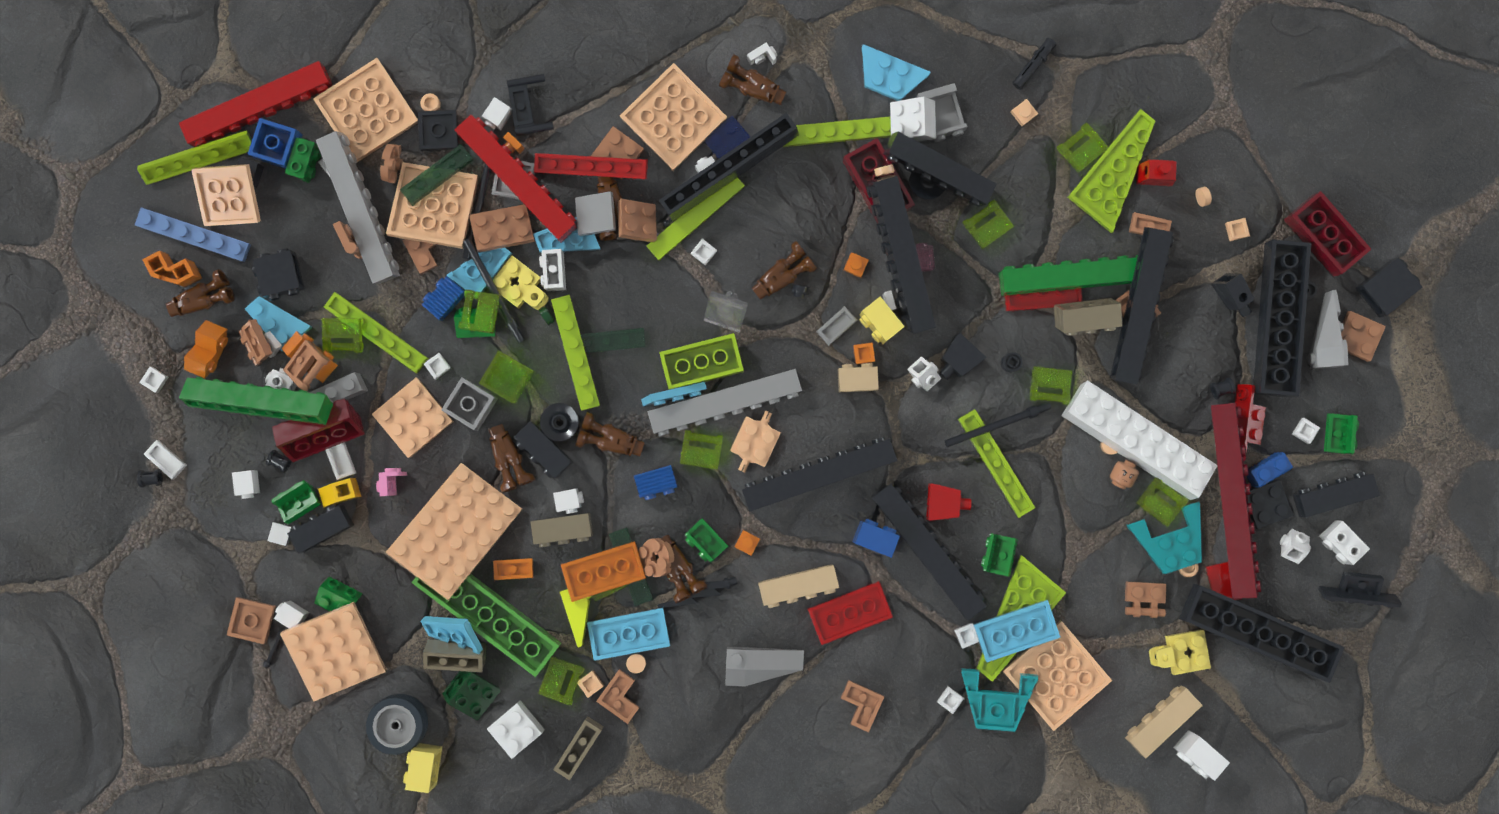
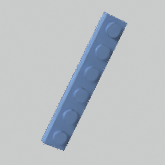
(192, 234)

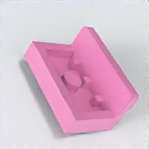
(387, 481)

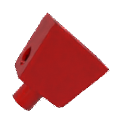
(1159, 173)
(945, 502)

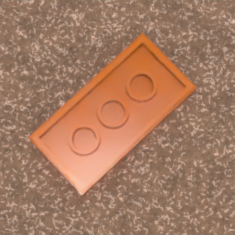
(603, 571)

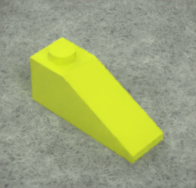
(577, 615)

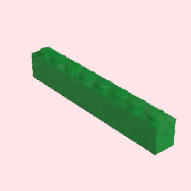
(1067, 275)
(256, 400)

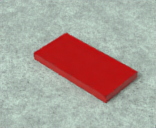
(1042, 300)
(850, 613)

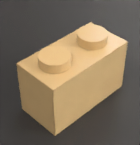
(858, 379)

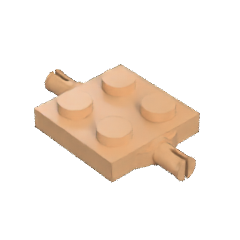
(755, 441)

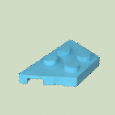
(889, 74)

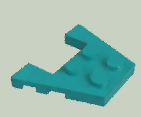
(1176, 548)
(997, 708)

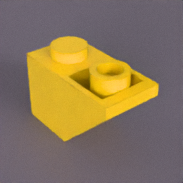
(339, 492)

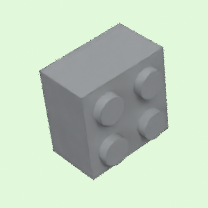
(469, 404)

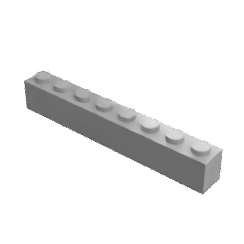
(358, 207)
(721, 402)

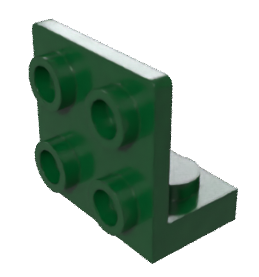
(470, 694)

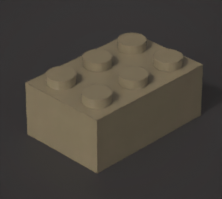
(1088, 316)

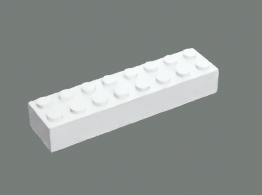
(1139, 440)

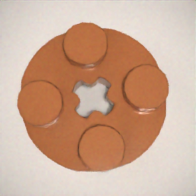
(391, 164)
(647, 555)

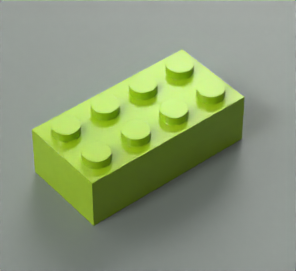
(701, 361)

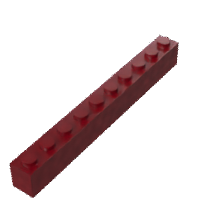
(1235, 500)

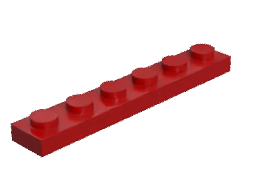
(591, 166)

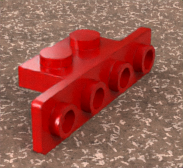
(1252, 415)

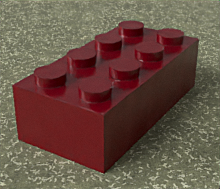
(861, 168)
(1330, 234)
(305, 439)

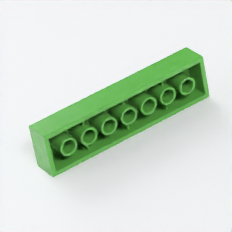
(499, 623)

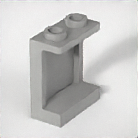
(947, 112)

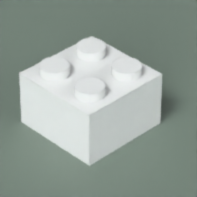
(914, 118)
(515, 729)
(1201, 755)

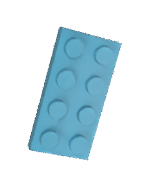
(1016, 630)
(628, 634)

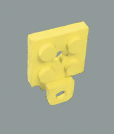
(526, 290)
(1173, 654)

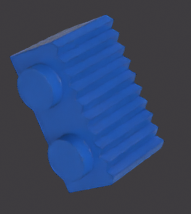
(443, 298)
(1268, 469)
(655, 482)

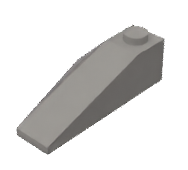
(1327, 346)
(754, 665)

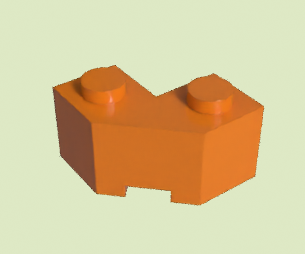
(161, 267)
(295, 342)
(208, 347)

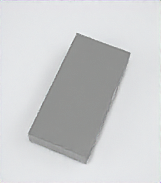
(836, 326)

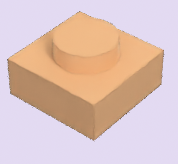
(1024, 112)

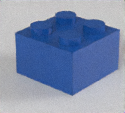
(273, 143)
(875, 538)

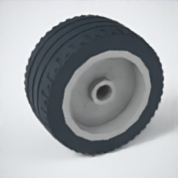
(407, 713)

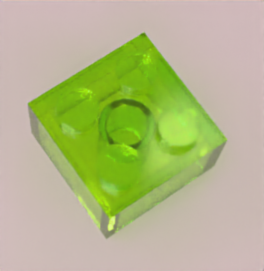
(506, 377)

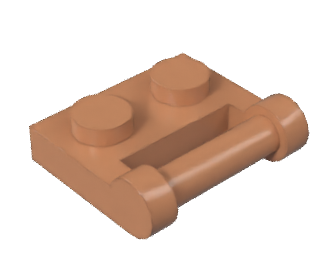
(347, 239)
(301, 363)

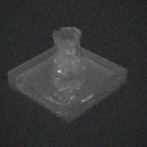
(726, 311)

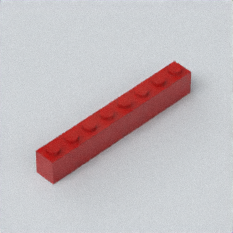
(256, 104)
(513, 175)

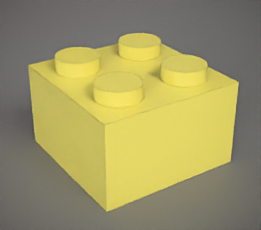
(880, 320)
(423, 768)

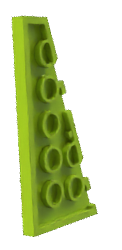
(1110, 178)
(1025, 588)

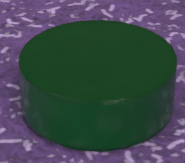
(546, 315)

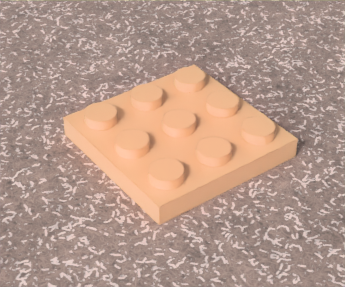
(226, 195)
(412, 417)

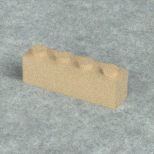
(797, 585)
(1163, 721)

